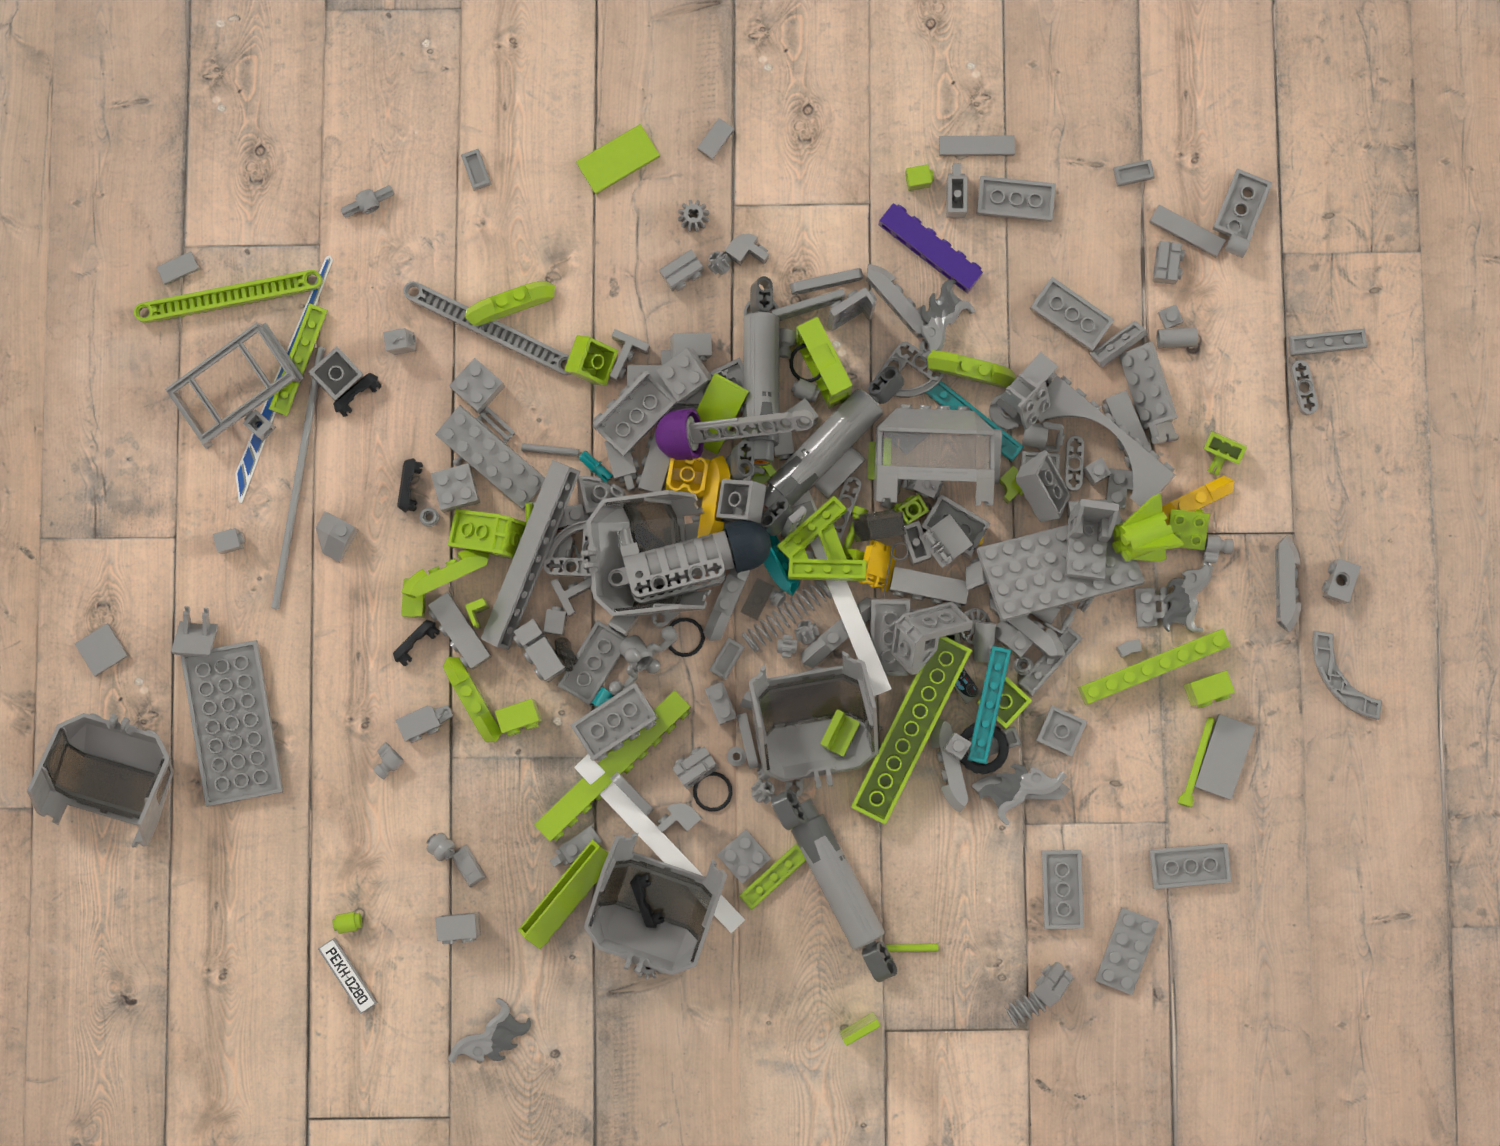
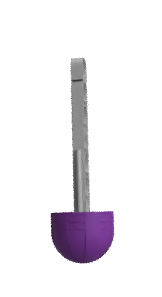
(683, 434)

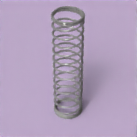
(755, 647)

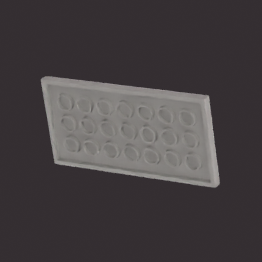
(1030, 573)
(232, 724)

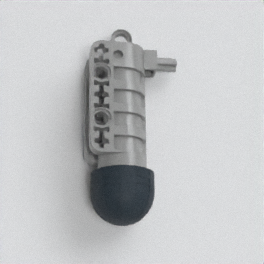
(745, 546)

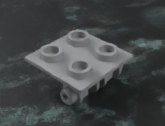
(945, 540)

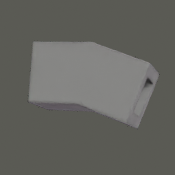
(1129, 647)

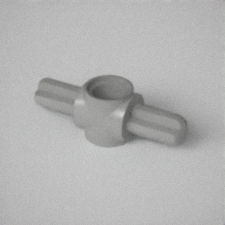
(367, 201)

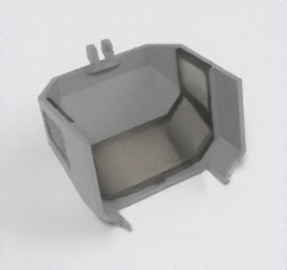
(654, 522)
(812, 701)
(104, 771)
(680, 895)

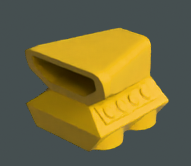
(688, 475)

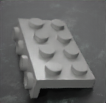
(855, 304)
(633, 413)
(615, 722)

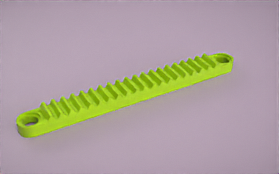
(228, 296)

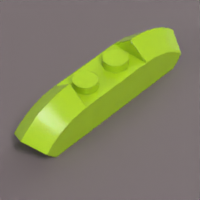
(510, 302)
(970, 368)
(422, 582)
(472, 699)

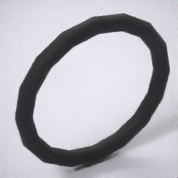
(792, 368)
(701, 641)
(721, 806)

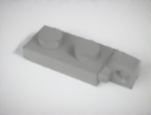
(573, 848)

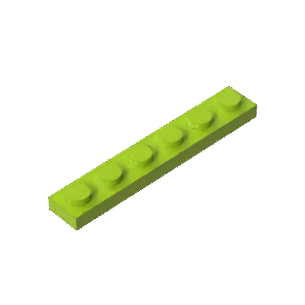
(300, 356)

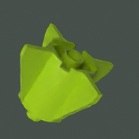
(1145, 534)

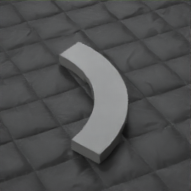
(1335, 680)

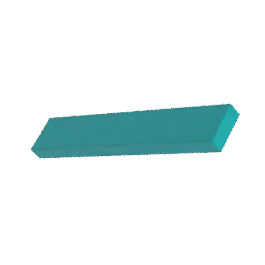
(947, 397)
(989, 705)

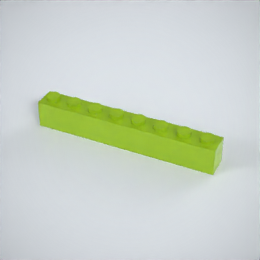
(1154, 666)

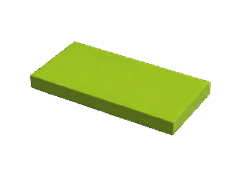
(617, 159)
(721, 401)
(859, 1029)

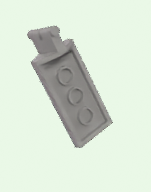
(1150, 392)

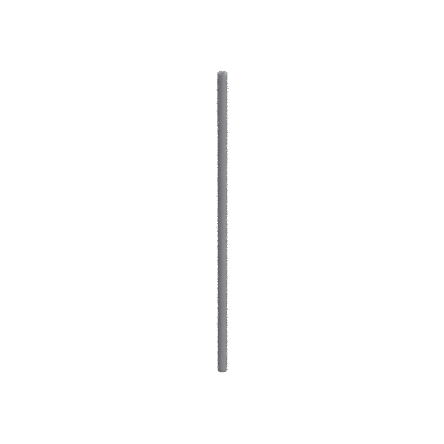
(296, 486)

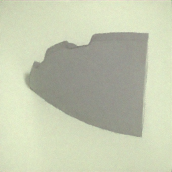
(593, 490)

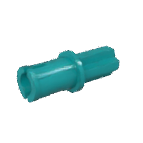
(595, 466)

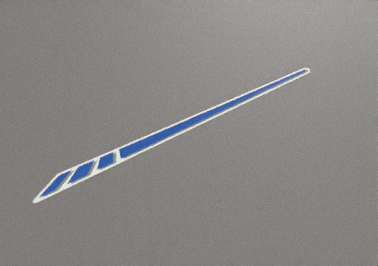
(255, 444)

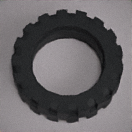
(997, 762)

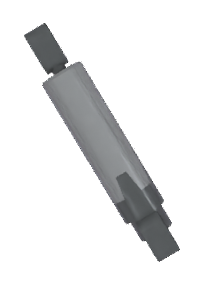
(759, 378)
(826, 448)
(836, 881)

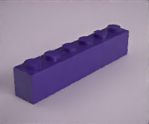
(930, 247)

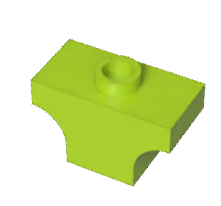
(1010, 485)

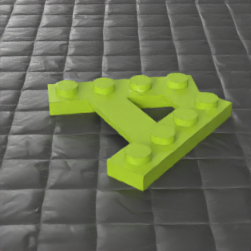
(836, 565)

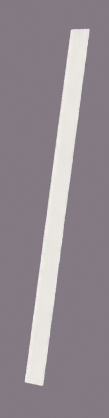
(852, 620)
(652, 836)

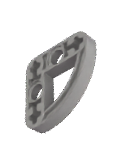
(902, 361)
(557, 542)

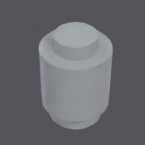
(805, 389)

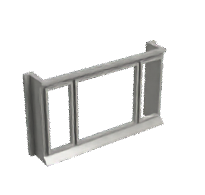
(292, 374)

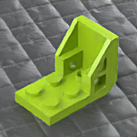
(486, 532)

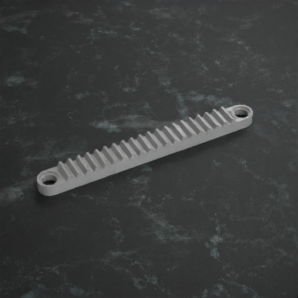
(493, 330)

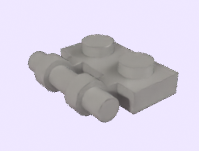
(1146, 607)

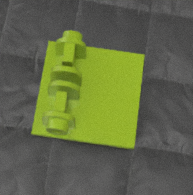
(1190, 527)

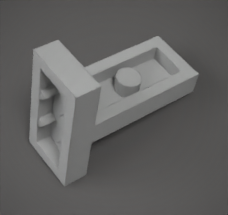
(626, 353)
(573, 590)

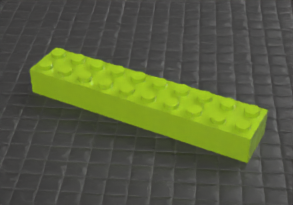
(910, 731)

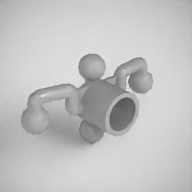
(641, 657)

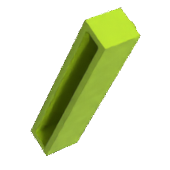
(564, 895)

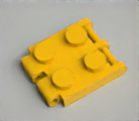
(878, 561)

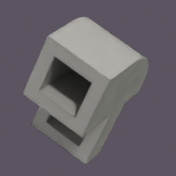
(743, 246)
(682, 813)

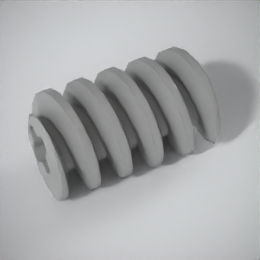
(1025, 1008)

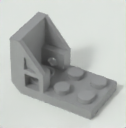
(1087, 537)
(919, 631)

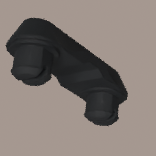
(341, 404)
(409, 468)
(401, 653)
(638, 884)

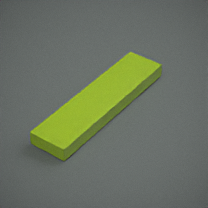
(773, 877)

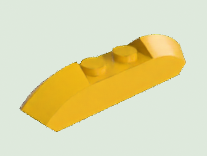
(1201, 496)
(709, 523)

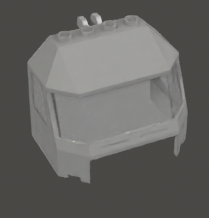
(934, 447)

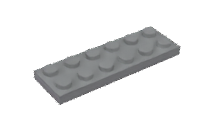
(491, 456)

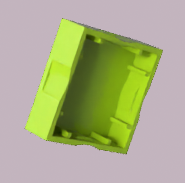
(823, 359)

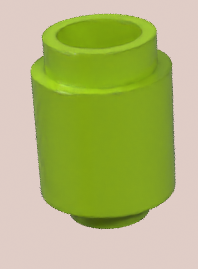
(347, 922)

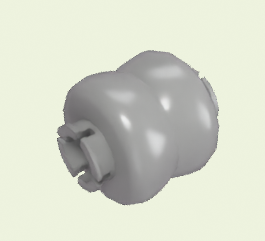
(440, 846)

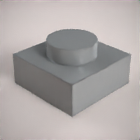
(1170, 317)

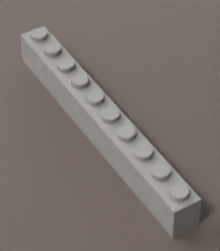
(530, 555)

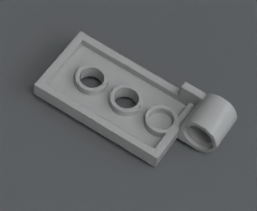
(1241, 226)

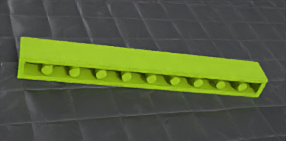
(581, 796)

